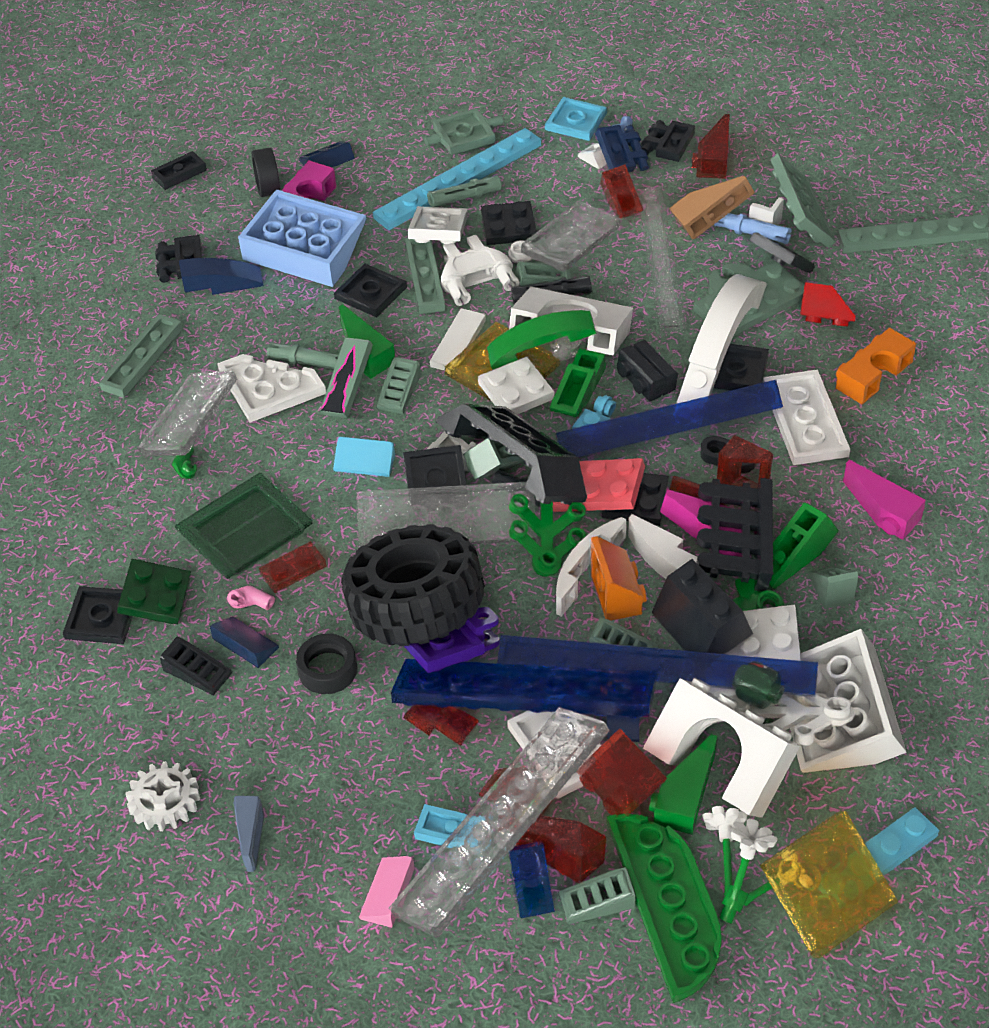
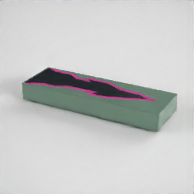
(346, 377)

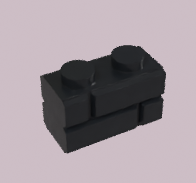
(646, 370)

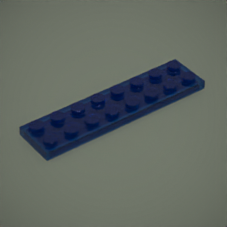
(527, 688)

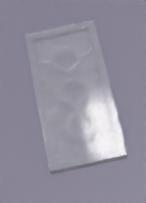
(570, 236)
(187, 414)

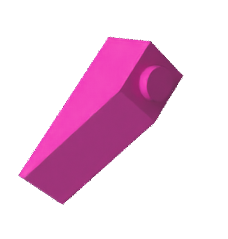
(886, 503)
(683, 511)

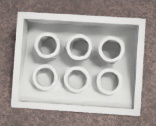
(851, 671)

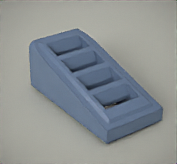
(249, 822)

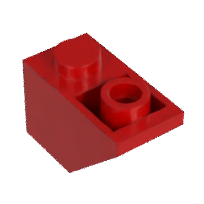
(824, 302)

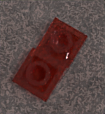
(448, 720)

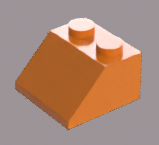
(615, 580)

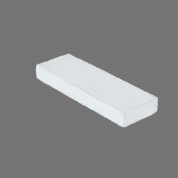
(458, 337)

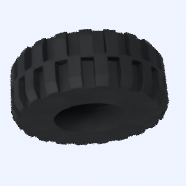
(413, 585)

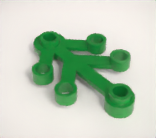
(546, 530)

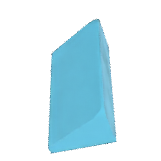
(364, 456)

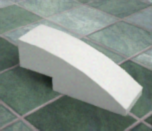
(657, 546)

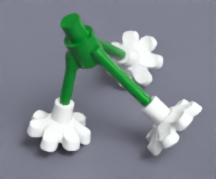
(751, 838)

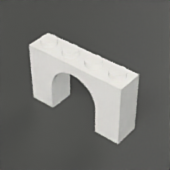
(610, 319)
(765, 750)

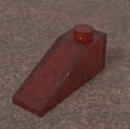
(713, 151)

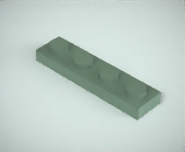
(425, 276)
(141, 355)

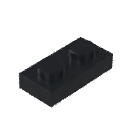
(178, 170)

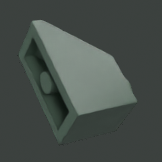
(488, 457)

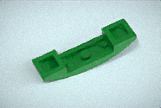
(538, 331)

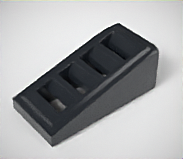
(180, 653)

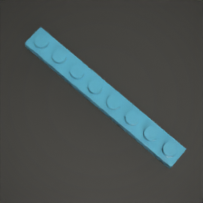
(475, 167)

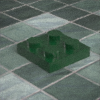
(154, 591)

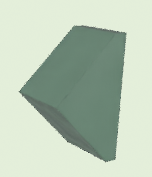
(835, 585)

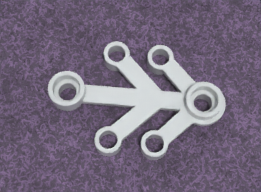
(825, 712)

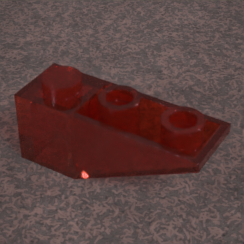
(568, 845)

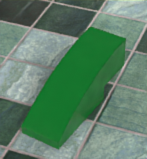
(578, 382)

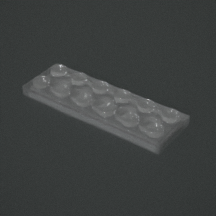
(473, 510)

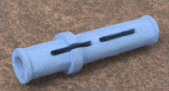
(742, 224)

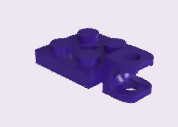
(460, 644)

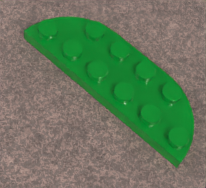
(670, 901)

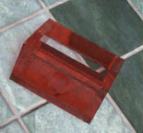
(740, 451)

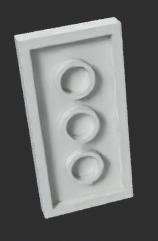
(808, 419)

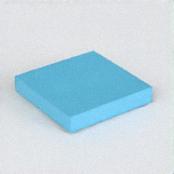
(576, 118)

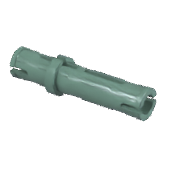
(474, 189)
(299, 355)

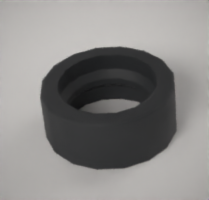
(265, 171)
(330, 682)

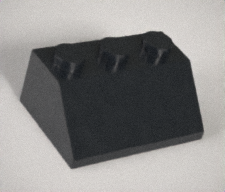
(699, 612)

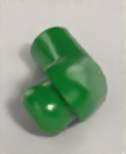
(183, 465)

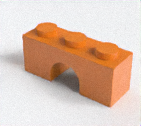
(861, 375)

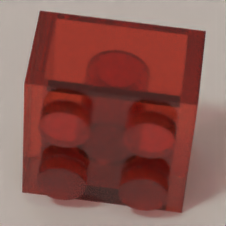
(620, 775)

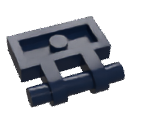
(616, 147)

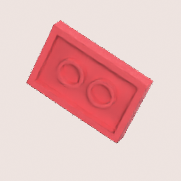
(609, 484)

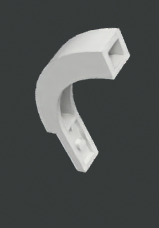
(726, 313)

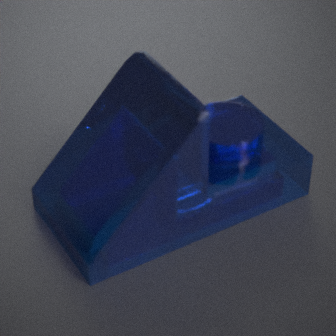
(531, 879)

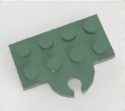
(780, 292)

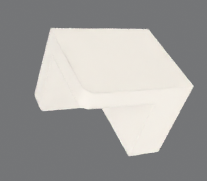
(770, 215)

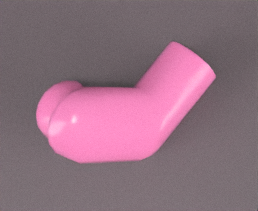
(250, 596)

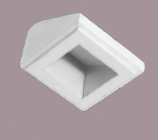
(593, 156)

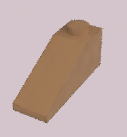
(708, 205)

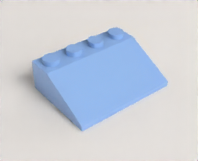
(302, 237)

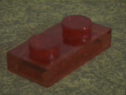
(292, 567)

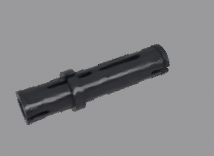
(564, 285)

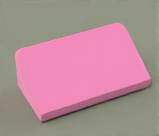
(389, 882)

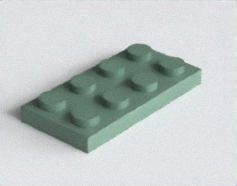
(802, 201)

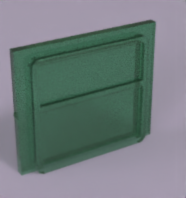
(244, 526)

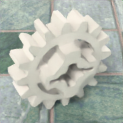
(164, 791)

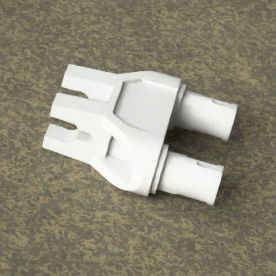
(474, 267)

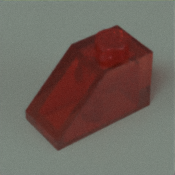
(620, 192)

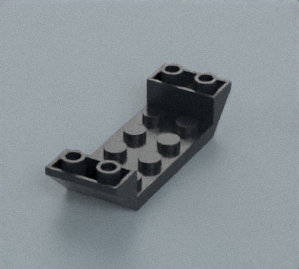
(554, 470)

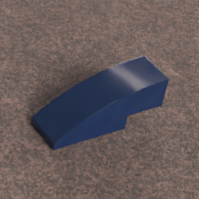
(219, 275)

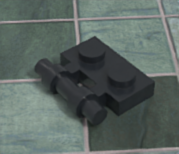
(673, 142)
(183, 248)

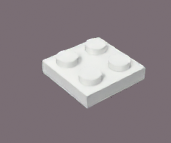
(516, 386)

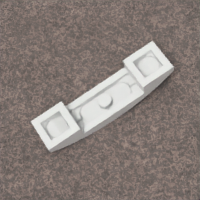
(580, 559)

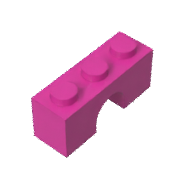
(312, 181)

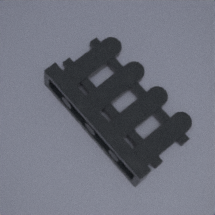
(745, 543)

